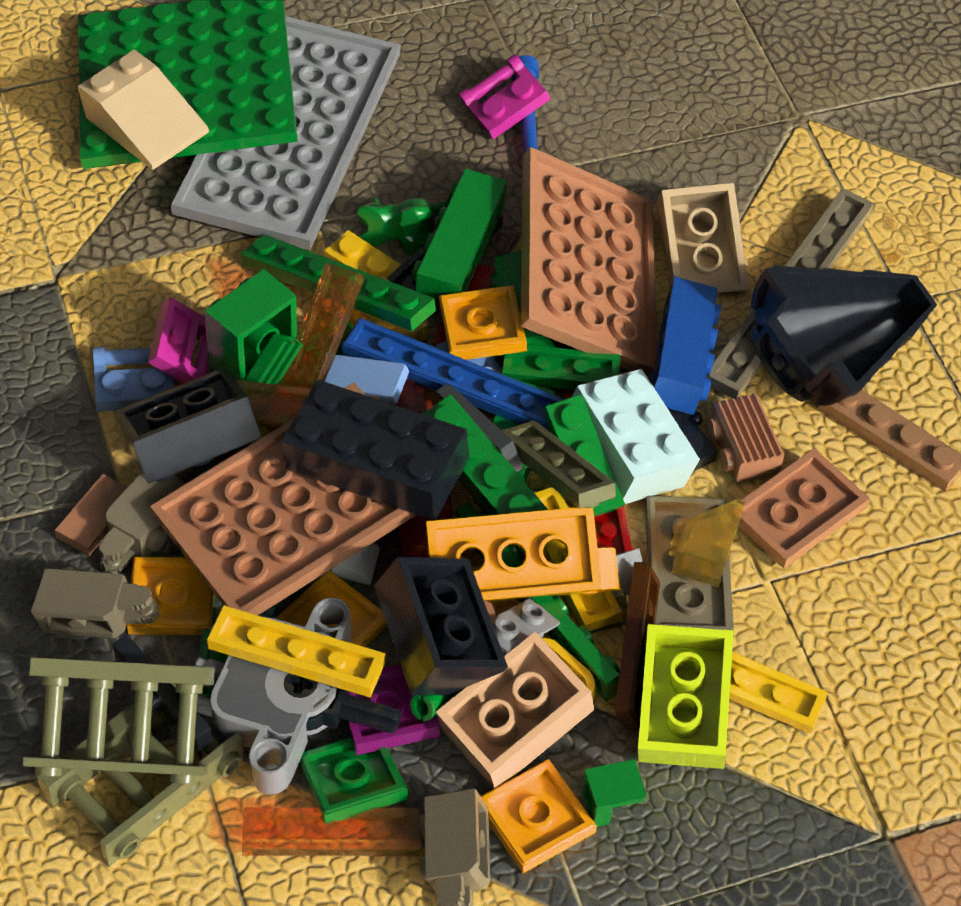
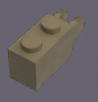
(132, 524)
(91, 603)
(455, 846)

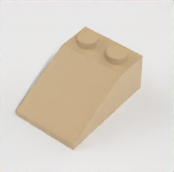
(141, 109)
(703, 236)

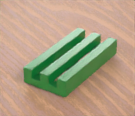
(274, 359)

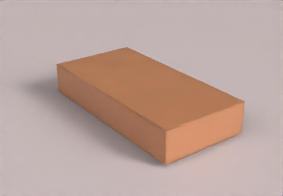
(87, 520)

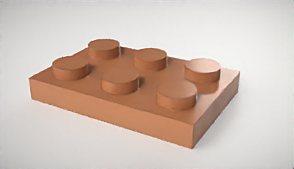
(800, 507)

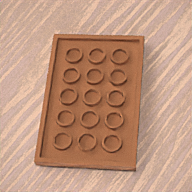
(587, 262)
(266, 529)

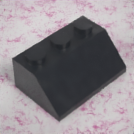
(188, 425)
(439, 624)

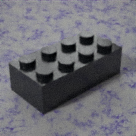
(376, 449)

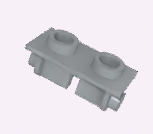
(520, 622)

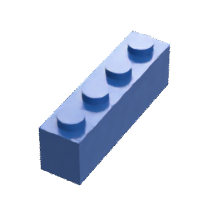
(685, 345)

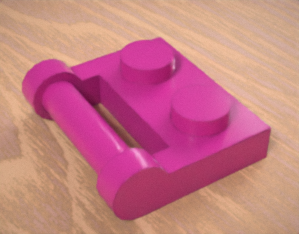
(508, 104)
(176, 339)

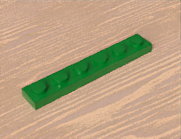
(304, 268)
(573, 638)

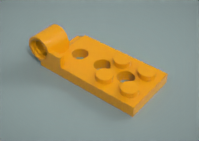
(582, 572)

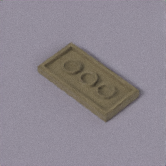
(682, 599)

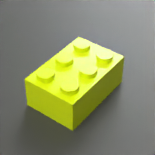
(685, 696)

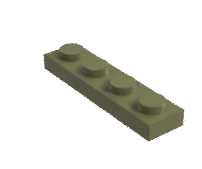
(560, 465)

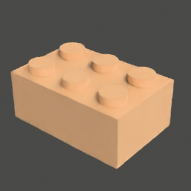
(516, 713)

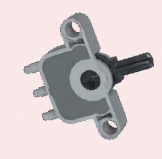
(281, 709)

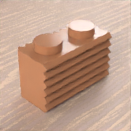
(745, 439)

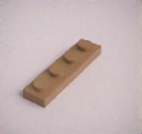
(898, 438)

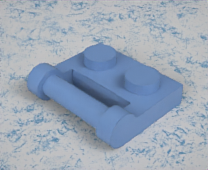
(125, 387)

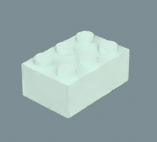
(638, 435)

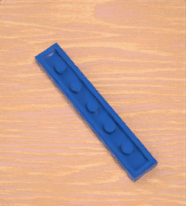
(437, 368)

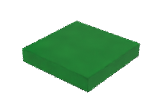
(351, 782)

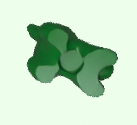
(404, 221)

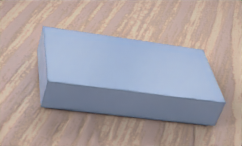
(371, 376)

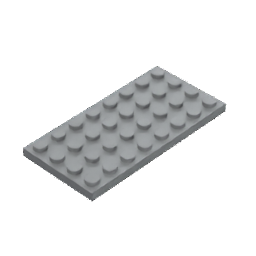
(292, 185)

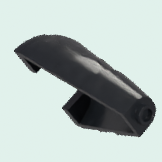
(833, 327)

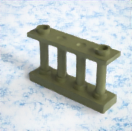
(100, 679)
(124, 839)

